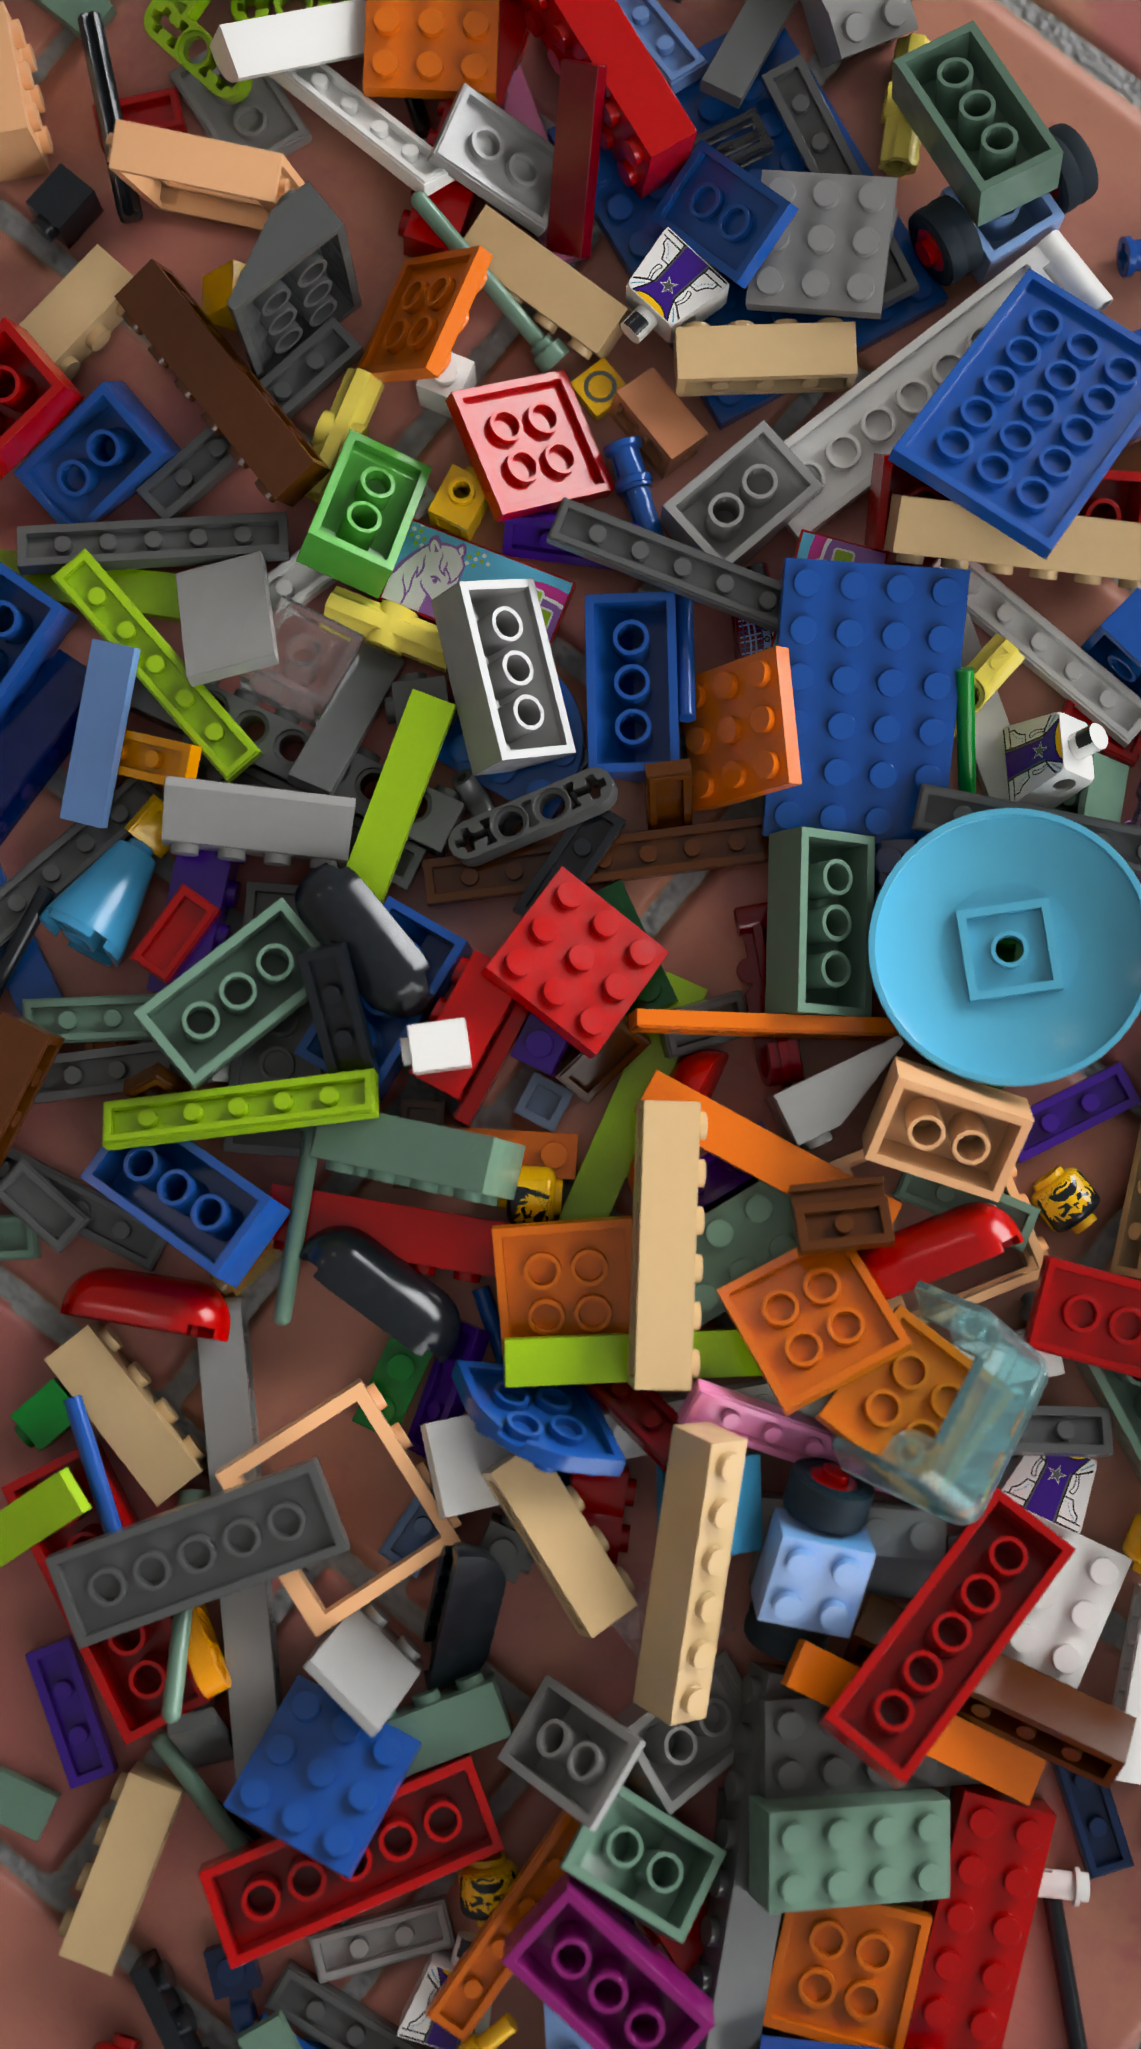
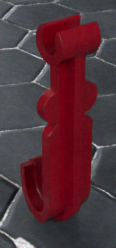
(777, 1058)

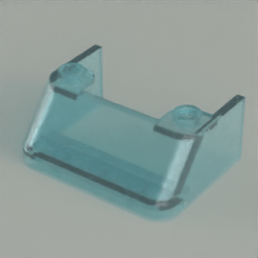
(979, 1434)

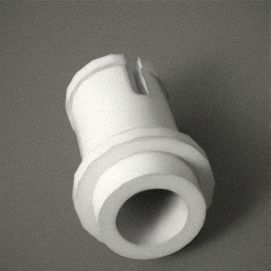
(1065, 1885)

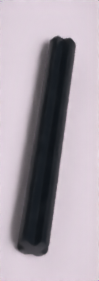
(107, 106)

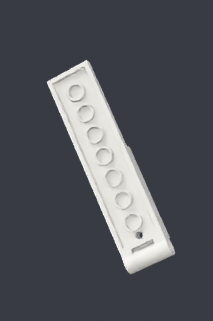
(881, 407)

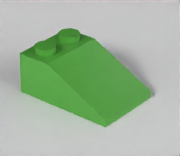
(364, 514)

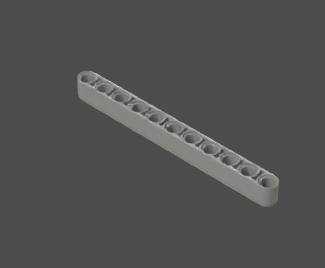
(248, 1613)

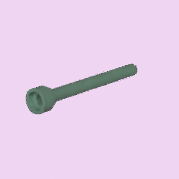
(545, 348)
(296, 1229)
(178, 1641)
(198, 1791)

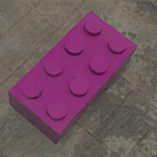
(604, 1974)

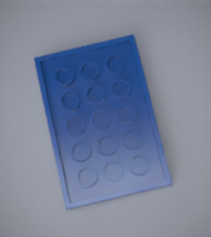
(1030, 415)
(869, 692)

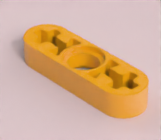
(206, 1655)

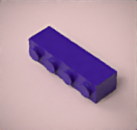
(215, 882)

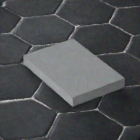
(259, 121)
(496, 158)
(226, 619)

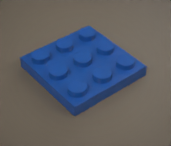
(321, 1778)

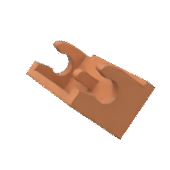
(660, 419)

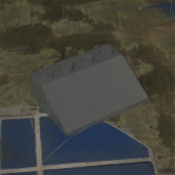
(293, 279)

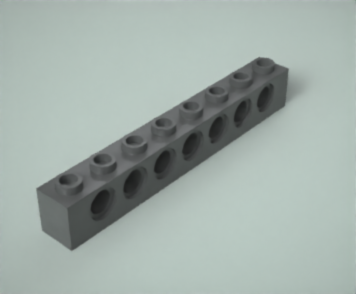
(283, 729)

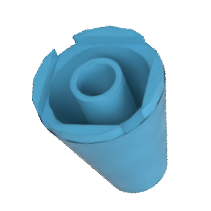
(104, 902)

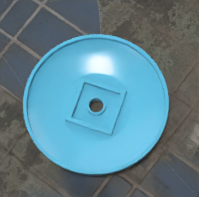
(1024, 881)

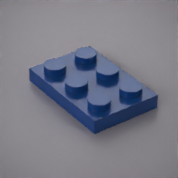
(724, 213)

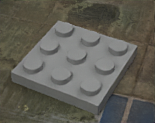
(832, 250)

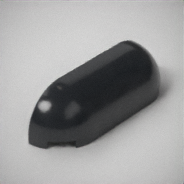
(383, 957)
(385, 1290)
(462, 1613)

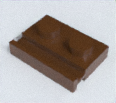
(841, 1215)

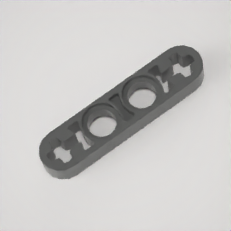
(534, 823)

